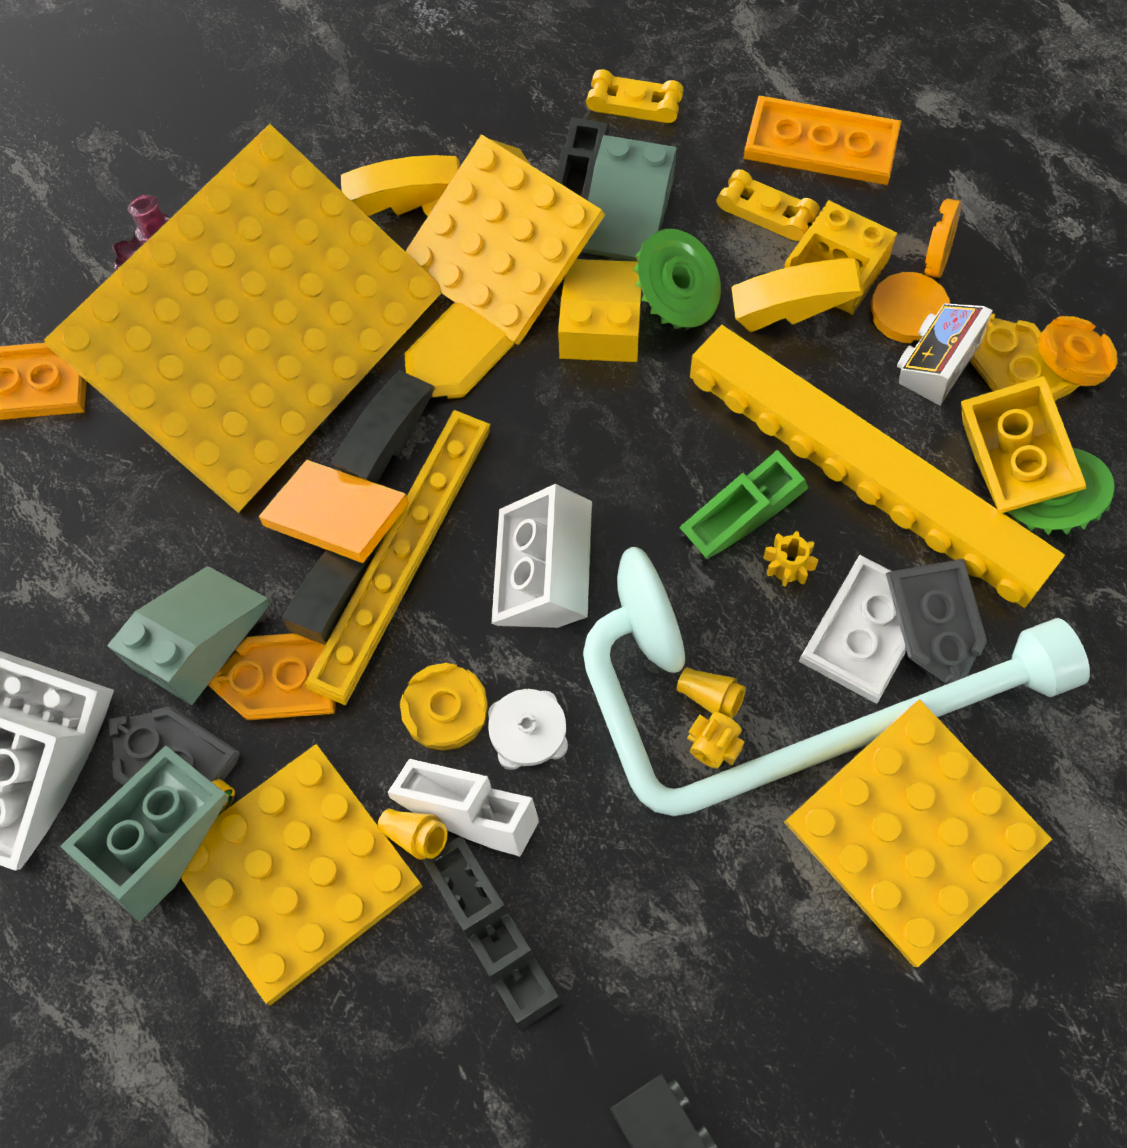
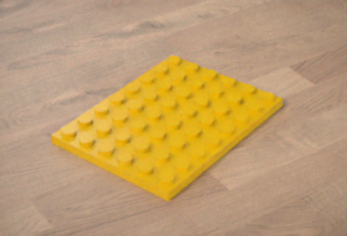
(246, 317)

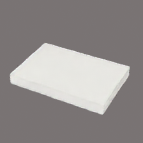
(860, 634)

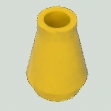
(712, 691)
(415, 832)

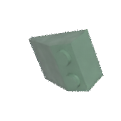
(633, 191)
(189, 632)
(147, 832)

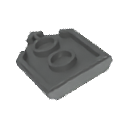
(938, 617)
(143, 736)

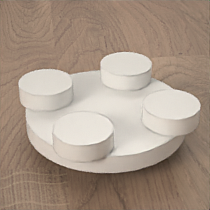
(527, 728)

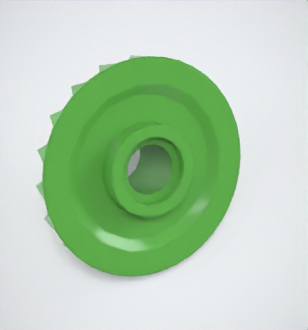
(678, 278)
(1074, 508)

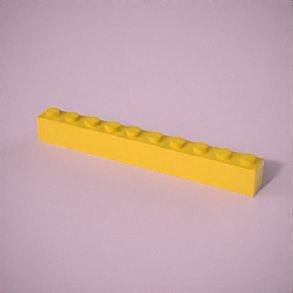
(875, 467)

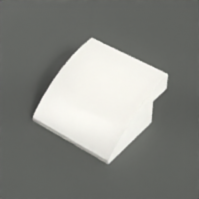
(44, 742)

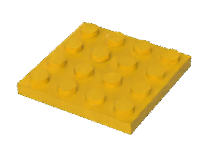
(503, 237)
(917, 832)
(295, 874)

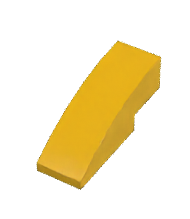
(399, 183)
(796, 292)

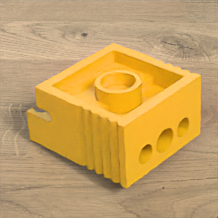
(846, 235)

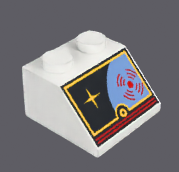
(943, 350)

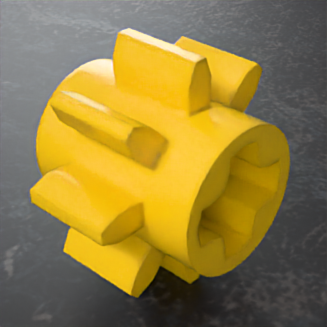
(793, 547)
(715, 740)

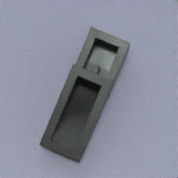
(580, 154)
(383, 427)
(325, 595)

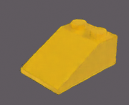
(600, 311)
(1021, 445)

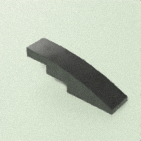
(492, 933)

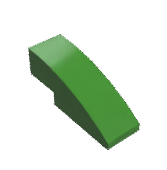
(744, 505)

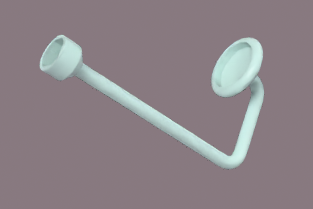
(1044, 659)

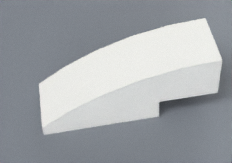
(467, 805)

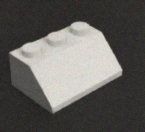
(543, 560)

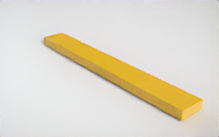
(397, 559)

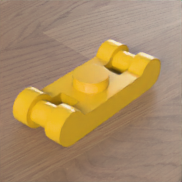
(634, 97)
(767, 206)

